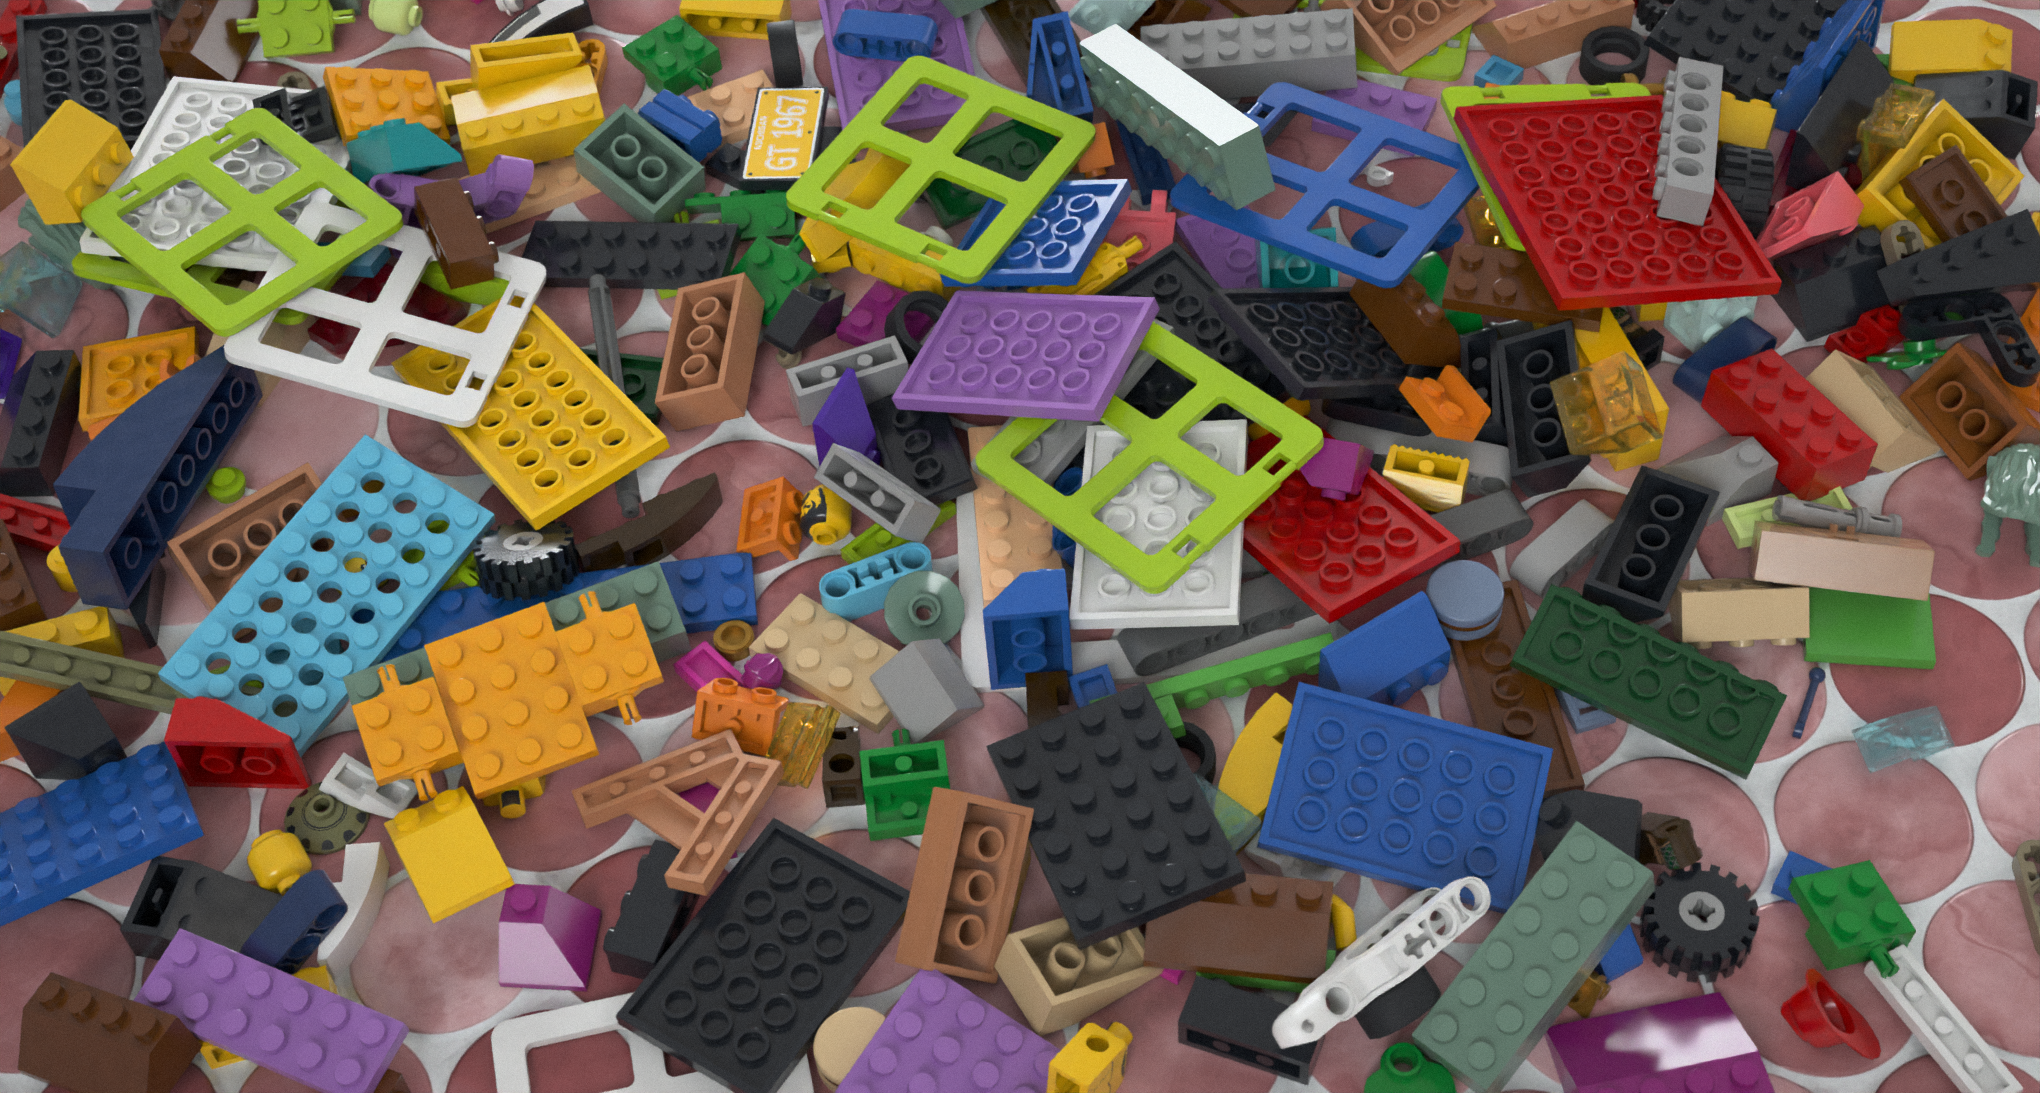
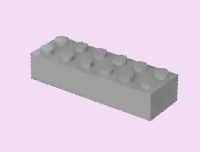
(1254, 52)

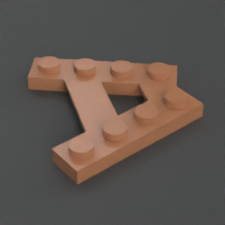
(651, 797)

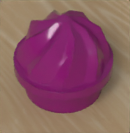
(763, 671)

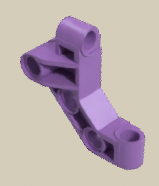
(494, 192)

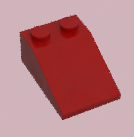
(230, 748)

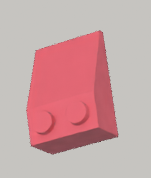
(1810, 217)

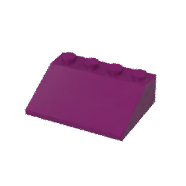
(1659, 1049)

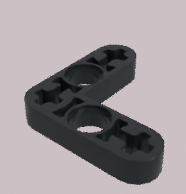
(1984, 314)
(1378, 412)

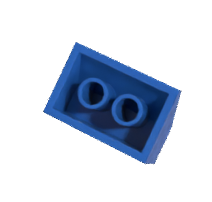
(1028, 629)
(1388, 655)

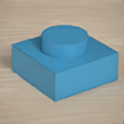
(1498, 72)

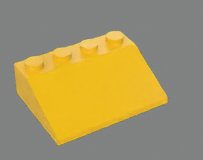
(528, 118)
(1942, 128)

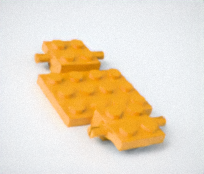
(508, 698)

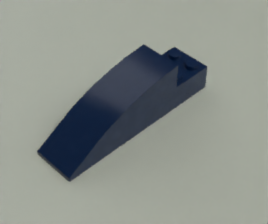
(146, 474)

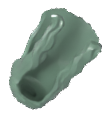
(57, 241)
(2014, 493)

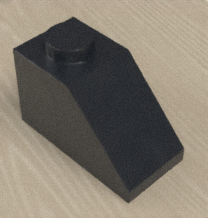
(806, 316)

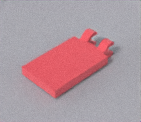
(1152, 227)

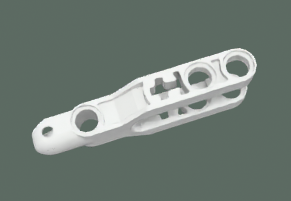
(1381, 960)

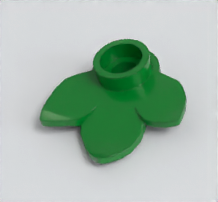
(1914, 354)
(1422, 1078)

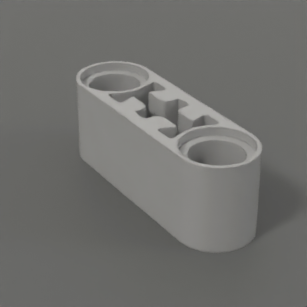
(1562, 548)

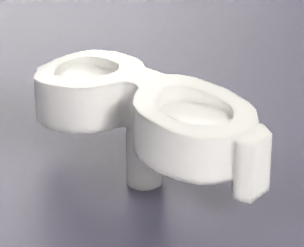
(1377, 175)

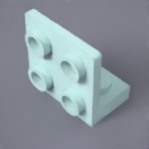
(1102, 14)
(1702, 320)

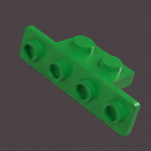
(752, 212)

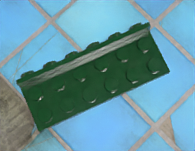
(1649, 680)

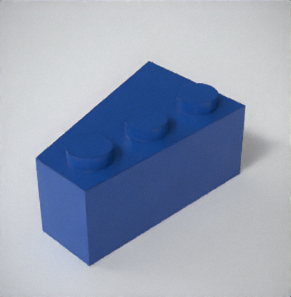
(1055, 68)

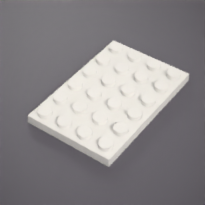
(1149, 517)

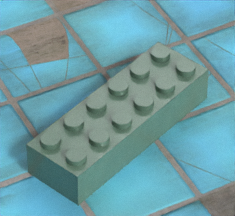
(1534, 961)

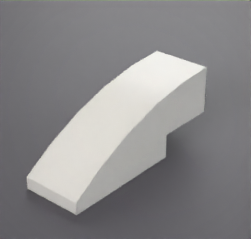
(363, 891)

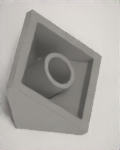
(925, 689)

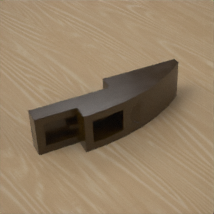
(667, 525)

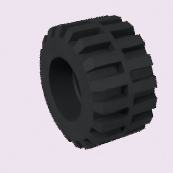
(1748, 182)

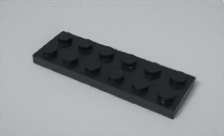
(633, 253)

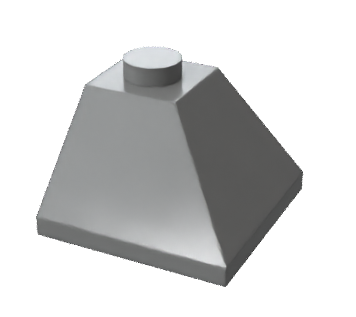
(1729, 465)

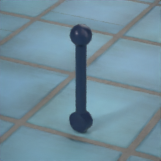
(1816, 676)

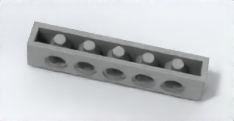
(1688, 141)

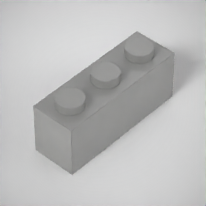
(877, 366)
(877, 493)

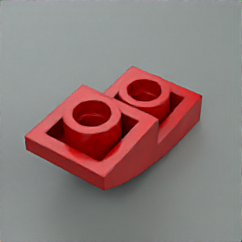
(1873, 335)

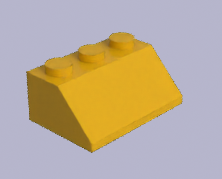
(71, 163)

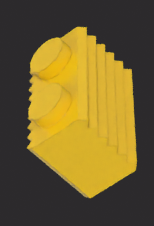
(1427, 478)

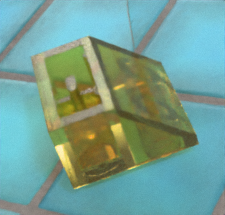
(1606, 407)

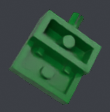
(674, 57)
(775, 271)
(901, 784)
(1852, 917)

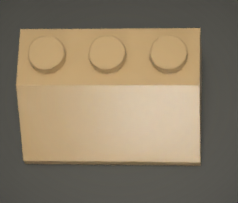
(1875, 409)
(1739, 612)

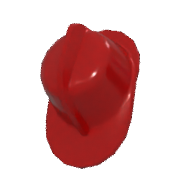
(1827, 1019)

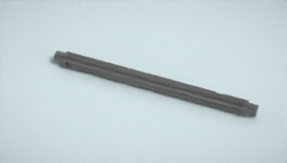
(609, 363)

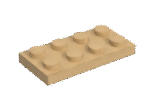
(829, 659)

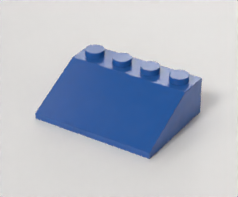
(1823, 59)

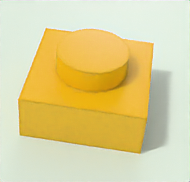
(835, 262)

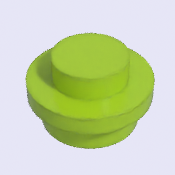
(227, 485)

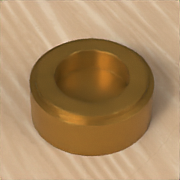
(733, 640)

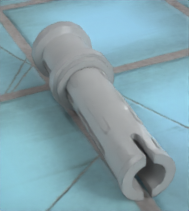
(1821, 516)

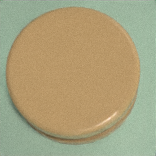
(842, 1041)

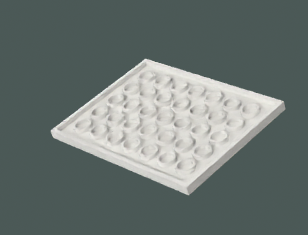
(182, 116)

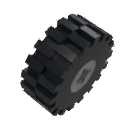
(526, 561)
(1684, 940)

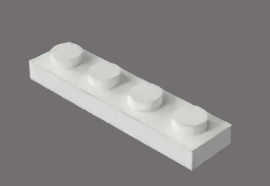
(1941, 1027)

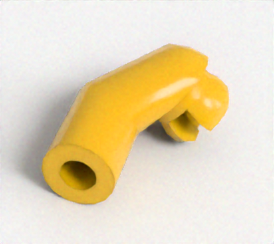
(1343, 923)

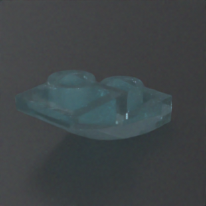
(1902, 737)

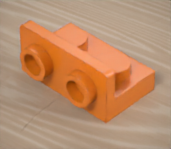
(1447, 405)
(771, 519)
(748, 712)

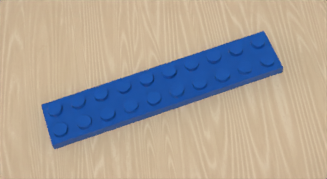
(704, 591)

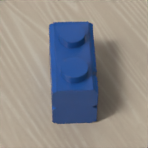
(683, 123)

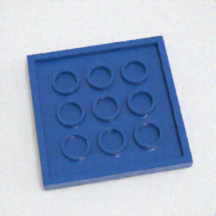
(1056, 240)

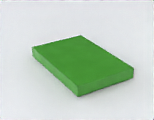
(1869, 630)

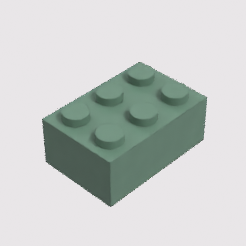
(639, 167)

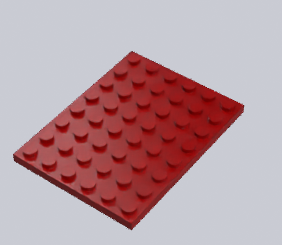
(1583, 206)

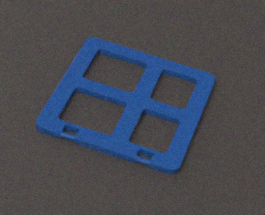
(1335, 189)

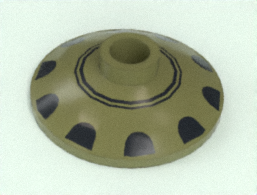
(327, 830)

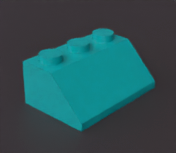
(399, 150)

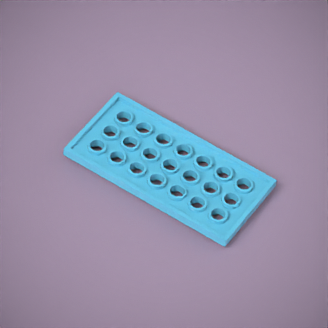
(293, 549)

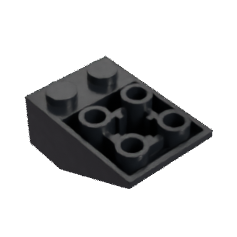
(1992, 101)
(194, 899)

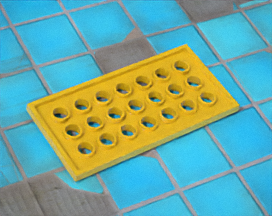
(536, 443)

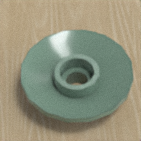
(925, 591)

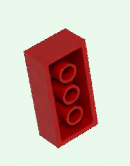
(1793, 423)

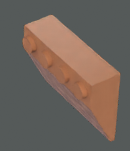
(1407, 30)
(228, 543)

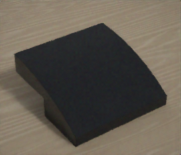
(305, 114)

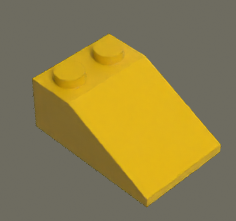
(1948, 47)
(448, 853)

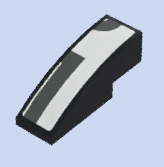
(547, 19)

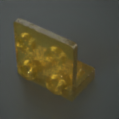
(1892, 123)

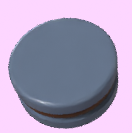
(1466, 599)

